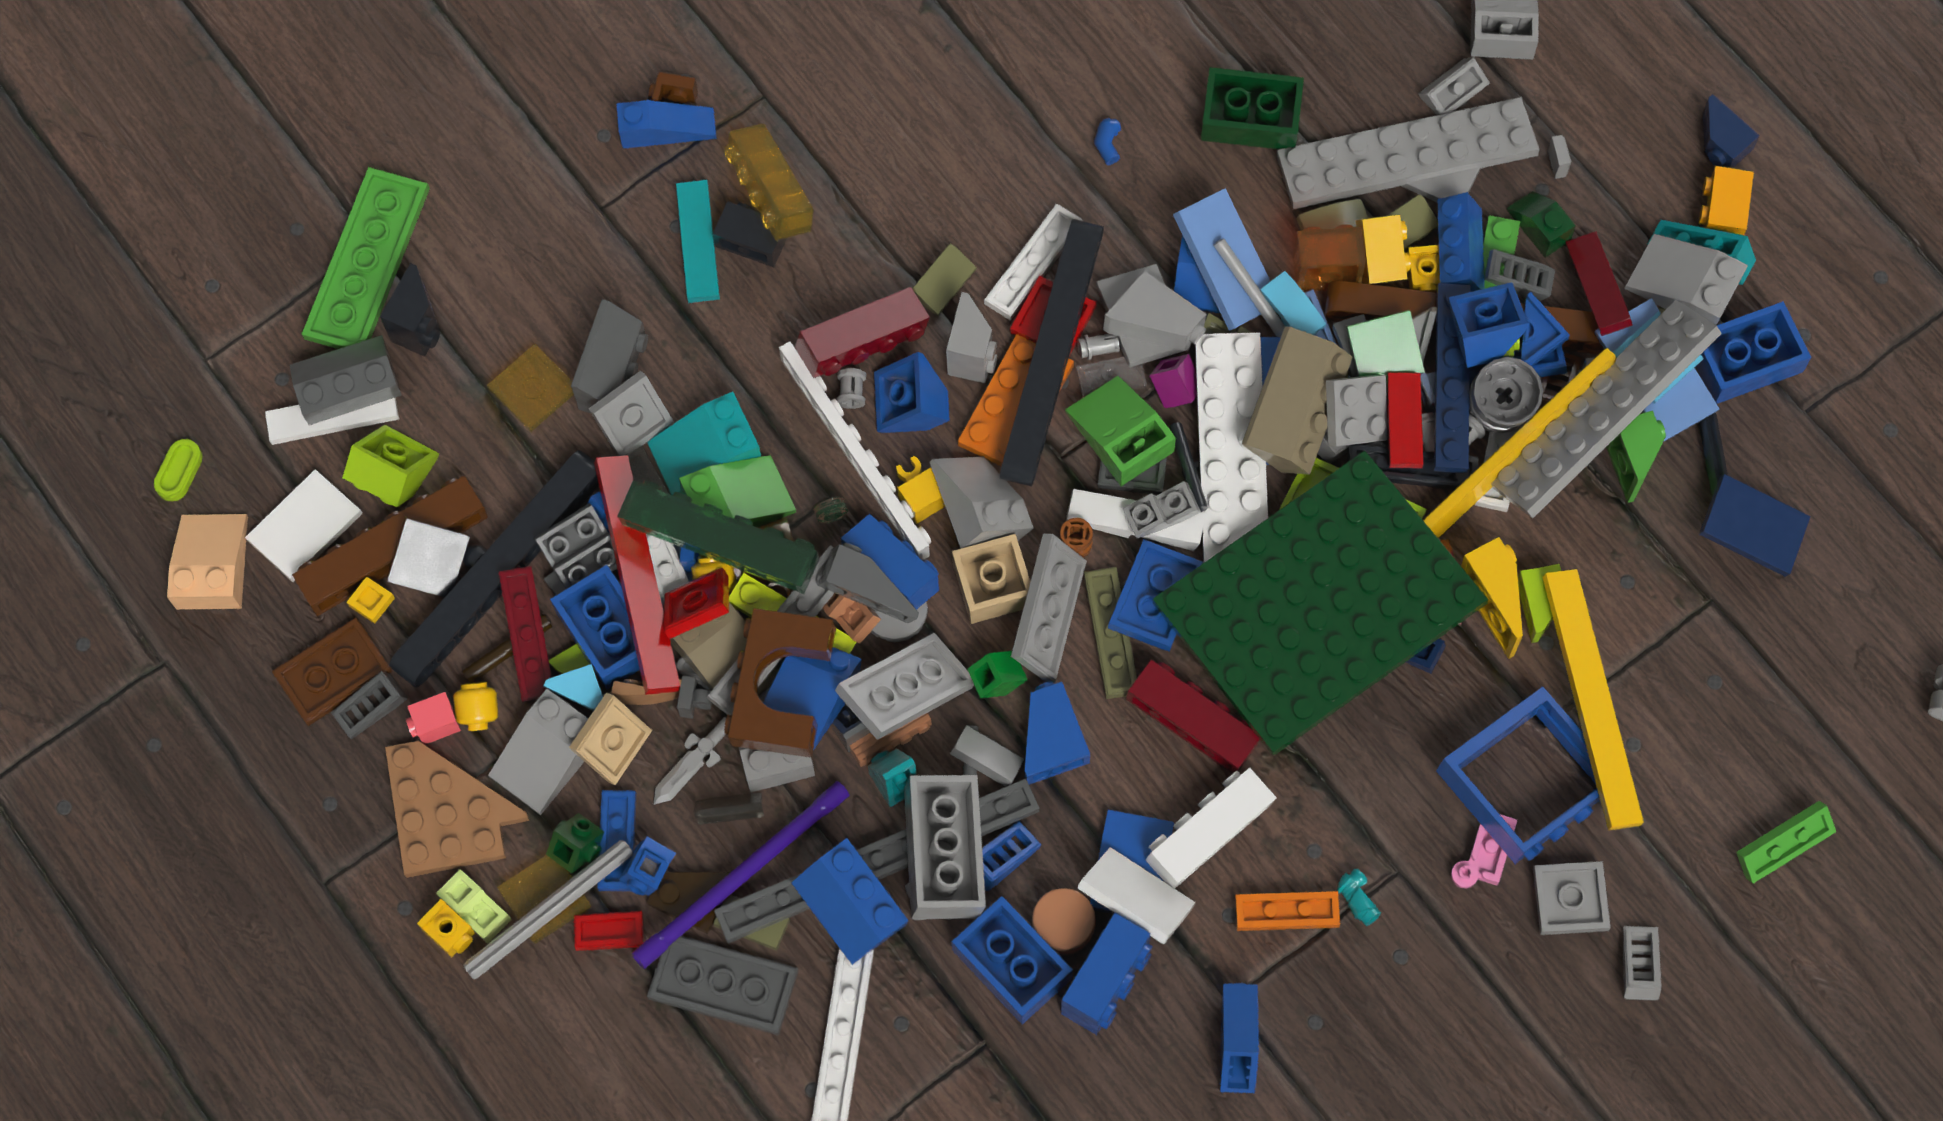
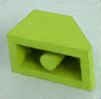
(1535, 600)

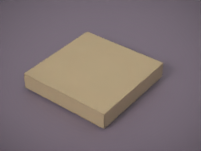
(610, 738)

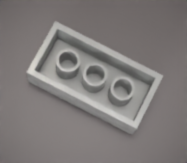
(944, 847)

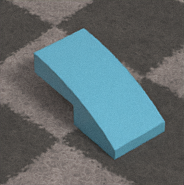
(1293, 304)

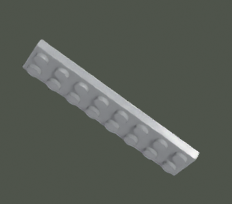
(1407, 152)
(1606, 408)

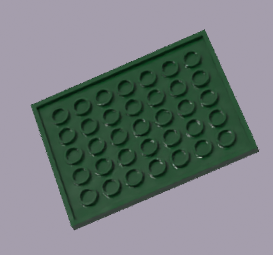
(1319, 602)

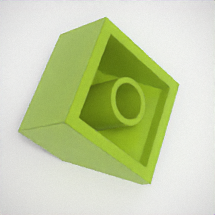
(389, 465)

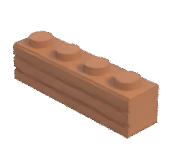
(869, 746)

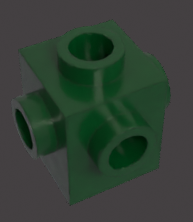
(575, 843)

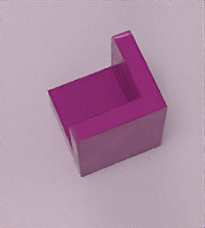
(1175, 381)

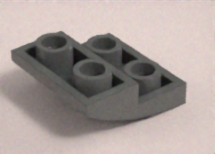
(577, 546)

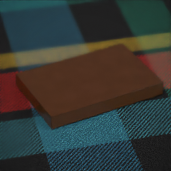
(330, 671)

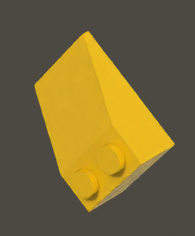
(1495, 574)

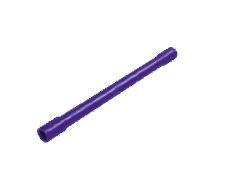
(659, 942)

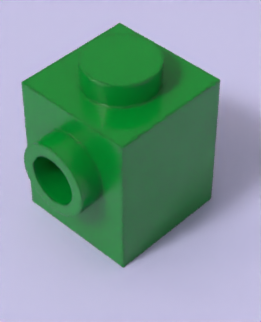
(997, 674)

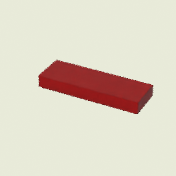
(1404, 420)

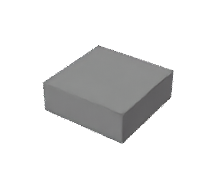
(1559, 156)

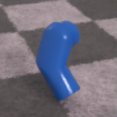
(1103, 140)

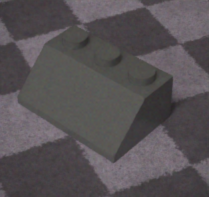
(608, 354)
(344, 380)

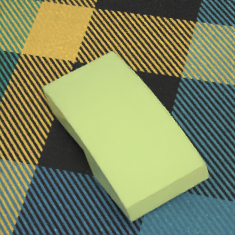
(474, 906)

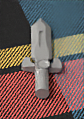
(690, 763)

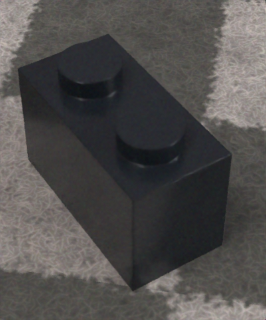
(743, 233)

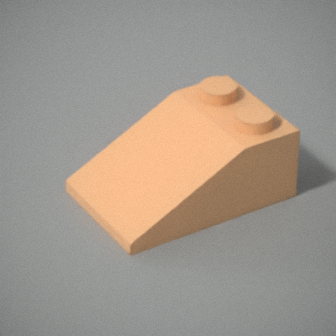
(208, 562)

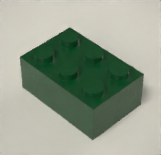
(1252, 108)

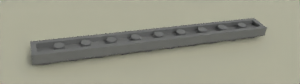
(882, 857)

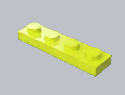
(753, 594)

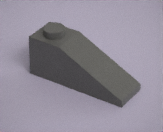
(862, 581)

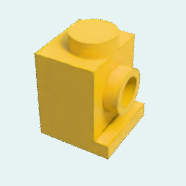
(1421, 260)
(436, 919)

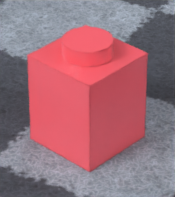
(432, 719)

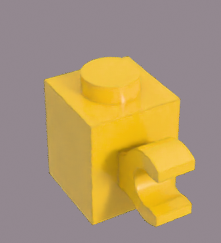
(920, 491)

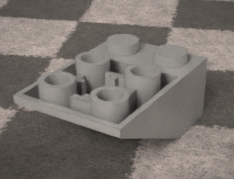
(1504, 28)

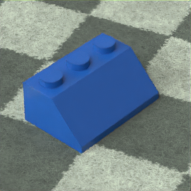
(849, 901)

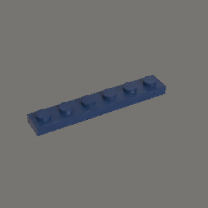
(1451, 388)

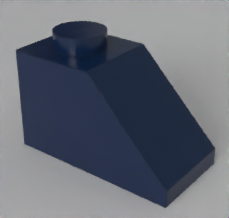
(1726, 135)

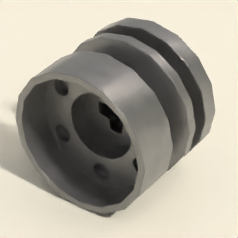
(1518, 382)

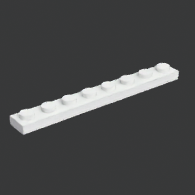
(862, 461)

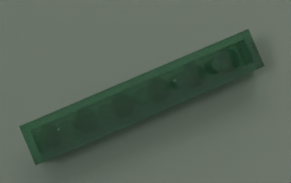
(719, 536)

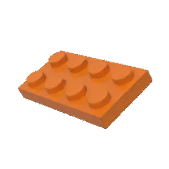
(994, 416)

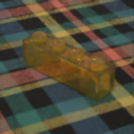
(769, 181)

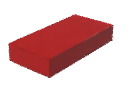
(608, 930)

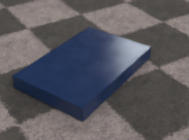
(1754, 525)

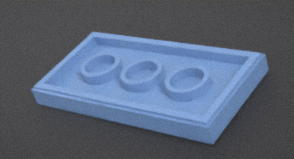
(1202, 227)
(1685, 402)

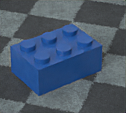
(1753, 353)
(599, 625)
(1012, 960)
(1107, 974)

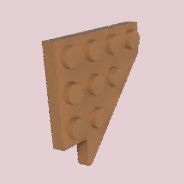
(444, 812)

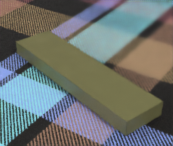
(1112, 647)

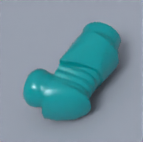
(1358, 901)

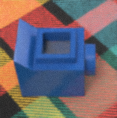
(646, 867)

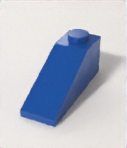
(663, 123)

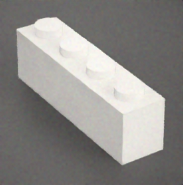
(1210, 828)

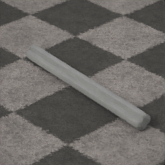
(548, 909)

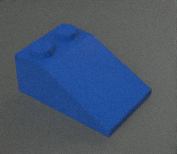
(809, 687)

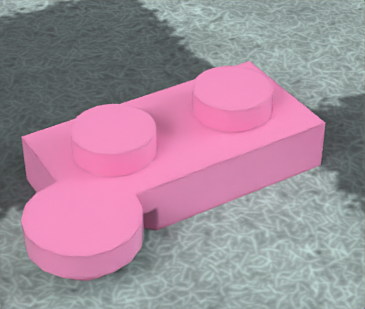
(1485, 860)

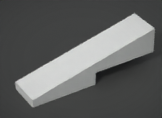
(1107, 515)

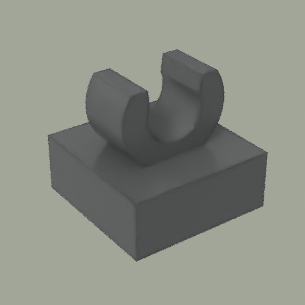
(691, 697)

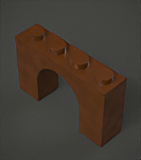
(769, 638)

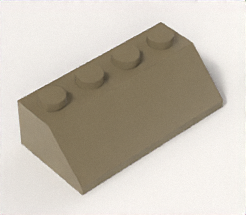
(1293, 401)

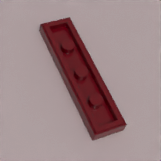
(1599, 283)
(525, 631)

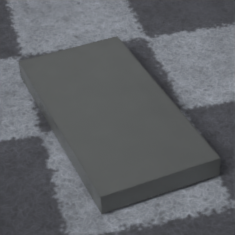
(724, 984)

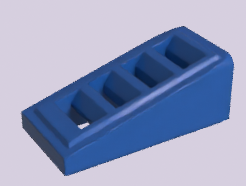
(998, 873)

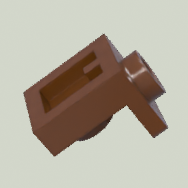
(673, 87)

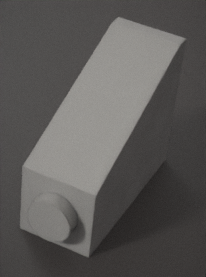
(1155, 315)

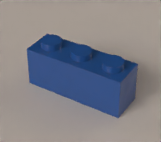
(1461, 241)
(896, 558)

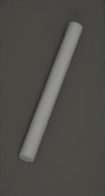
(1250, 287)

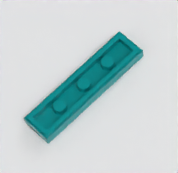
(697, 241)

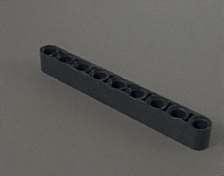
(1051, 353)
(481, 584)

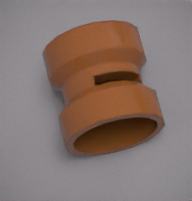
(1081, 542)

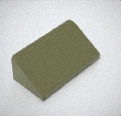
(1418, 219)
(944, 279)

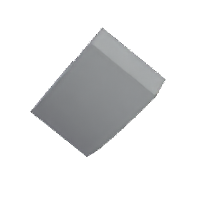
(1161, 511)

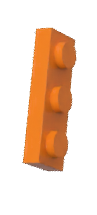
(1287, 911)

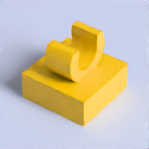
(370, 600)

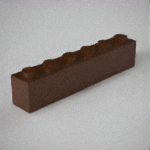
(371, 551)

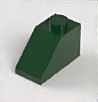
(1543, 222)

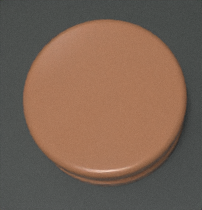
(1064, 920)

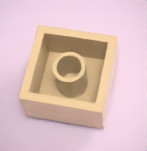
(992, 578)

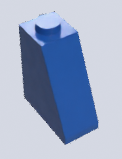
(1053, 734)
(1239, 1038)

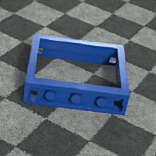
(1569, 736)

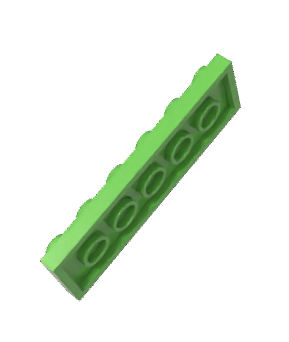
(366, 259)

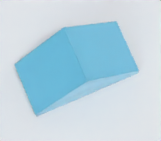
(577, 686)

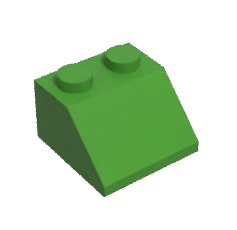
(1636, 451)

